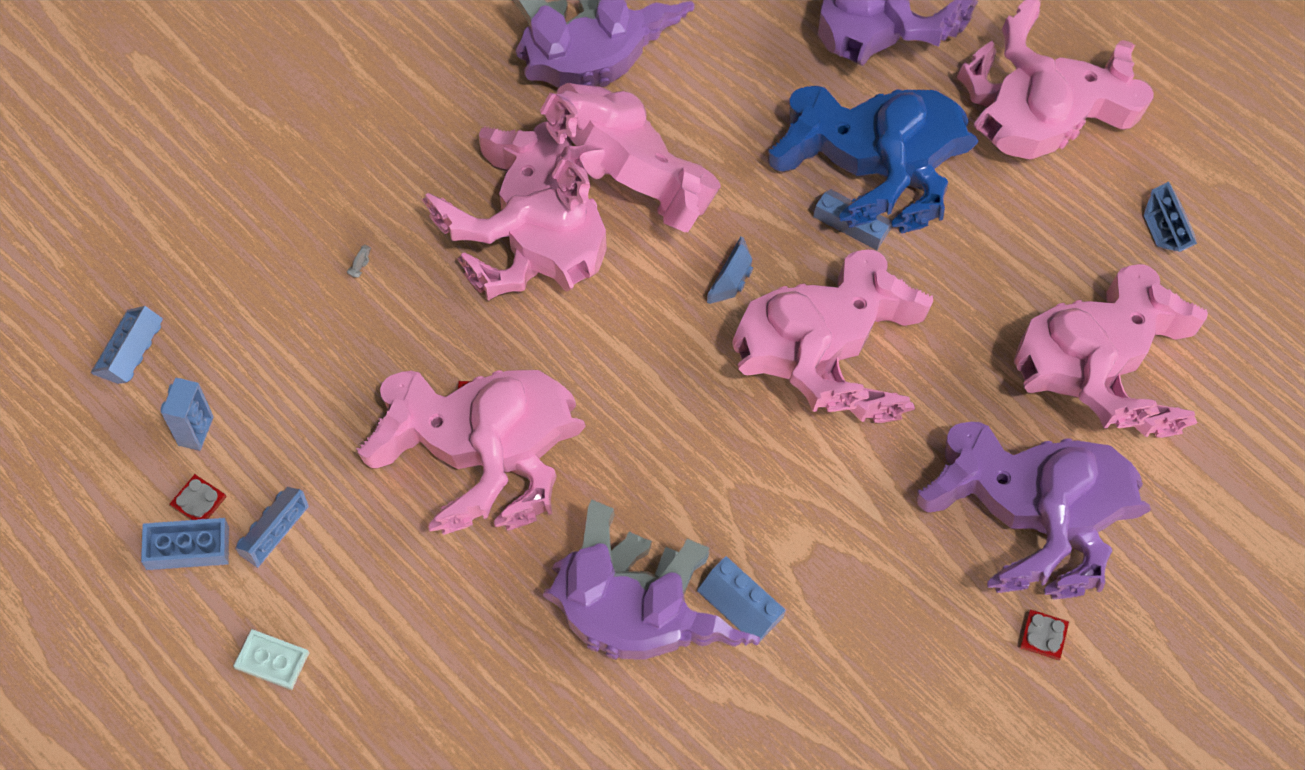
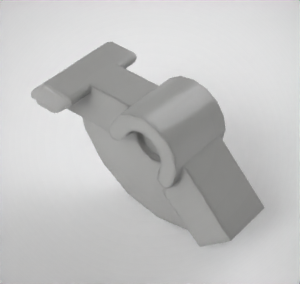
(360, 260)

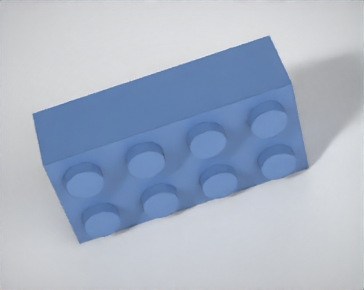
(187, 413)
(185, 544)

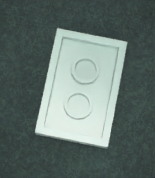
(271, 659)

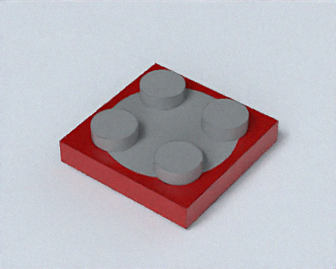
(197, 499)
(1044, 634)

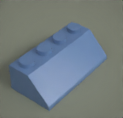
(833, 204)
(127, 345)
(272, 526)
(741, 599)

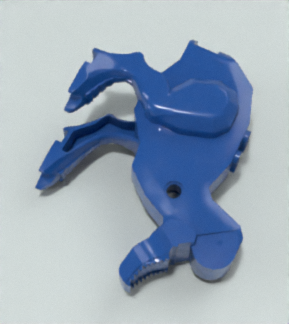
(887, 135)

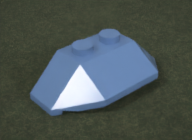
(1168, 220)
(732, 274)

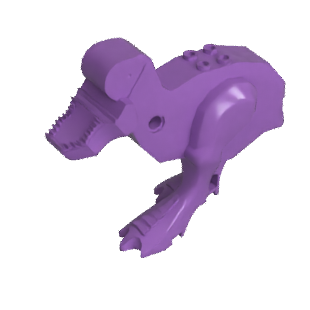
(868, 26)
(1056, 488)

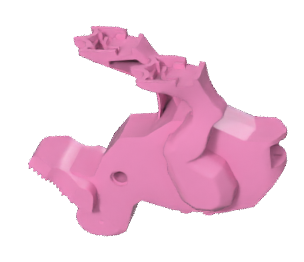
(1049, 98)
(619, 141)
(538, 223)
(811, 327)
(1090, 344)
(489, 422)

